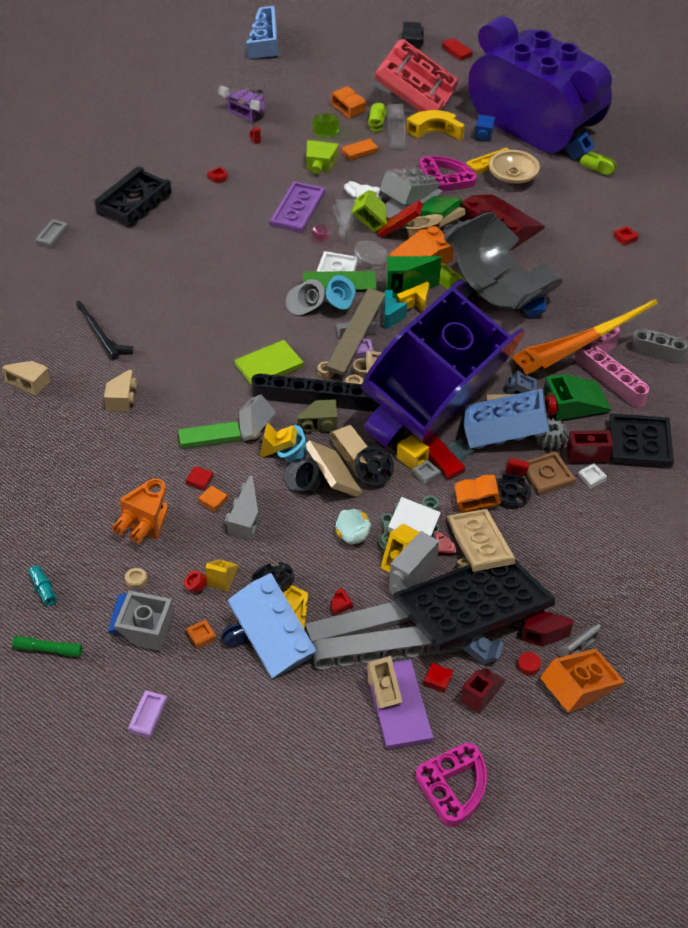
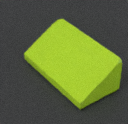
(448, 276)

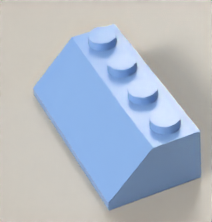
(271, 626)

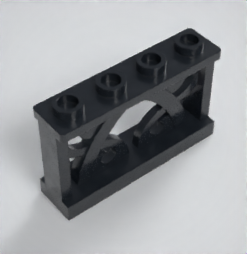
(134, 182)

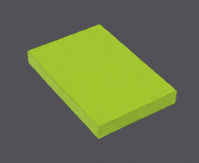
(273, 360)

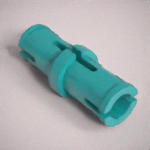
(42, 585)

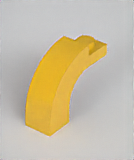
(435, 121)

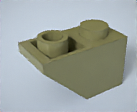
(319, 416)

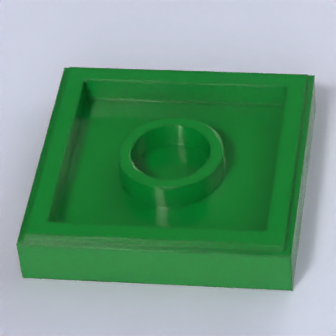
(440, 206)

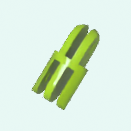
(377, 117)
(599, 163)

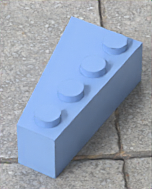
(264, 36)

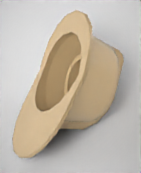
(421, 223)

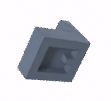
(521, 383)
(483, 649)

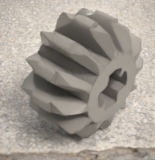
(556, 436)

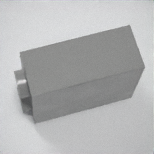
(414, 563)

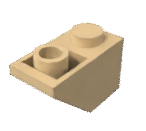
(120, 393)

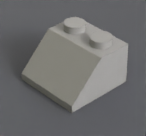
(145, 619)

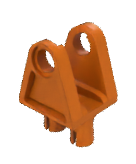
(142, 512)

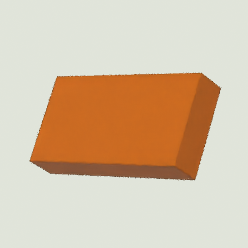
(359, 149)

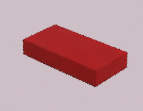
(457, 49)

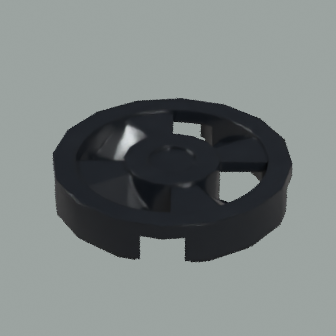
(373, 466)
(510, 491)
(276, 571)

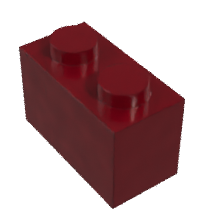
(589, 446)

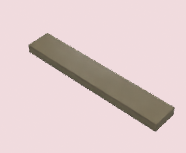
(355, 332)

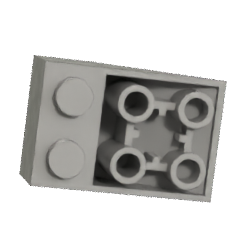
(408, 185)

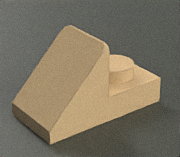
(384, 682)

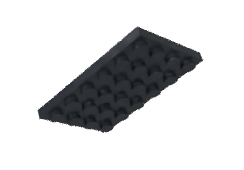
(472, 603)

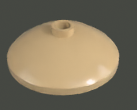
(514, 166)

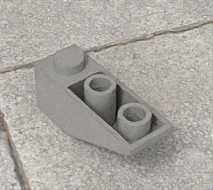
(243, 518)

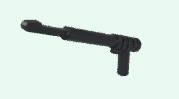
(110, 346)

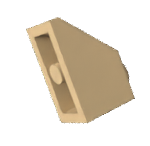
(27, 376)

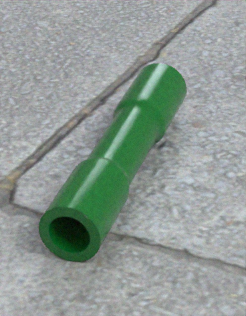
(60, 648)

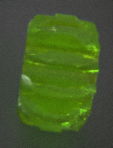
(326, 125)

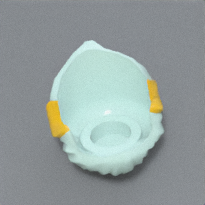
(353, 526)

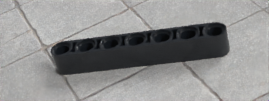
(308, 390)

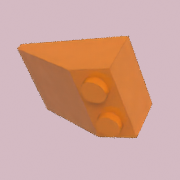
(426, 243)
(580, 679)

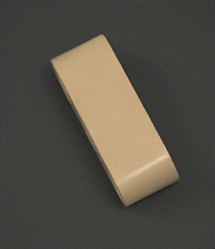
(348, 444)

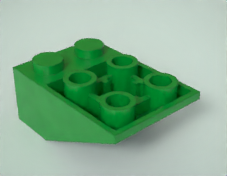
(411, 271)
(575, 396)

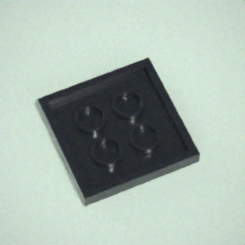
(641, 440)

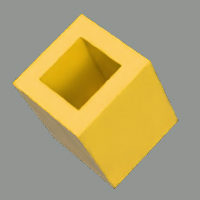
(412, 451)

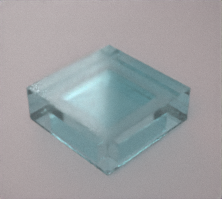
(460, 449)

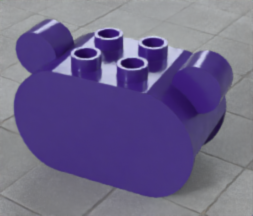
(537, 85)
(435, 367)

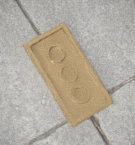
(480, 540)

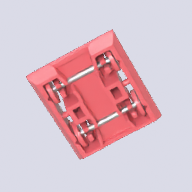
(416, 78)

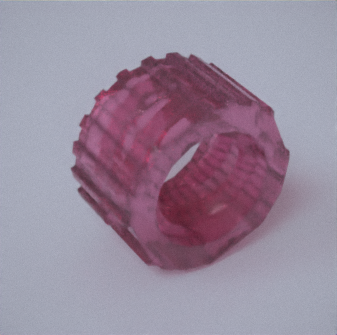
(317, 230)

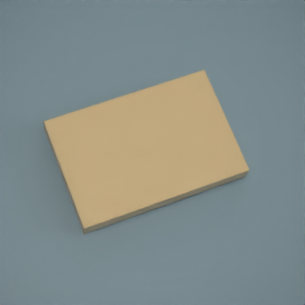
(333, 469)

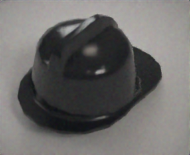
(304, 475)

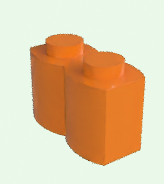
(348, 102)
(477, 493)

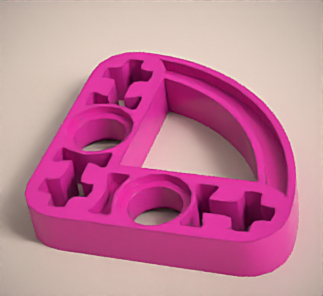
(463, 179)
(438, 778)

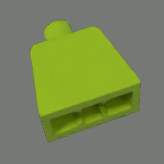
(321, 156)
(370, 210)

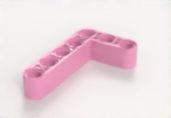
(620, 380)

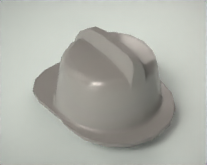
(305, 297)

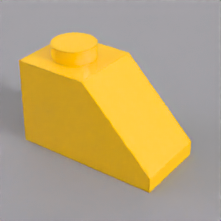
(396, 543)

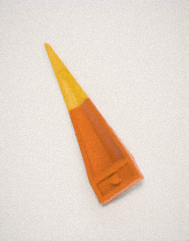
(550, 352)

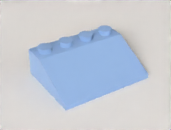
(506, 419)

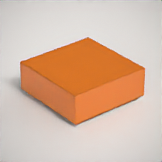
(213, 498)
(201, 634)

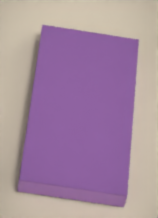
(297, 207)
(407, 721)

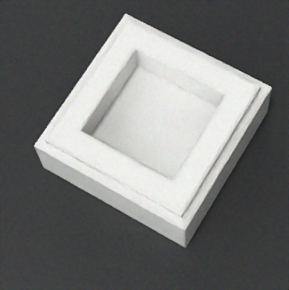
(592, 476)

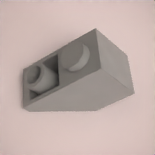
(254, 417)

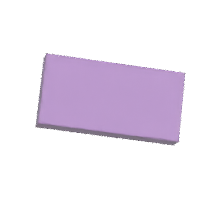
(147, 714)

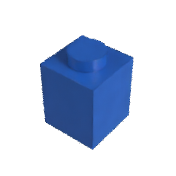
(484, 128)
(579, 146)

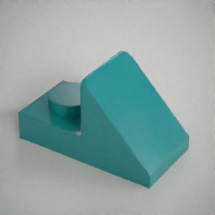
(393, 311)

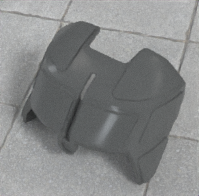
(484, 256)

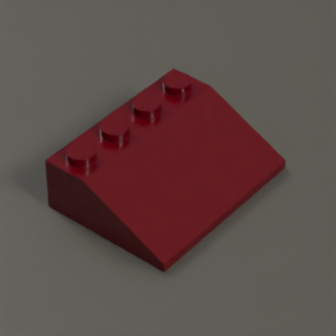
(518, 222)

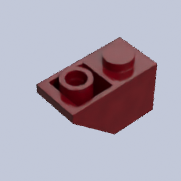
(546, 628)
(480, 689)

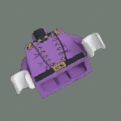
(244, 103)

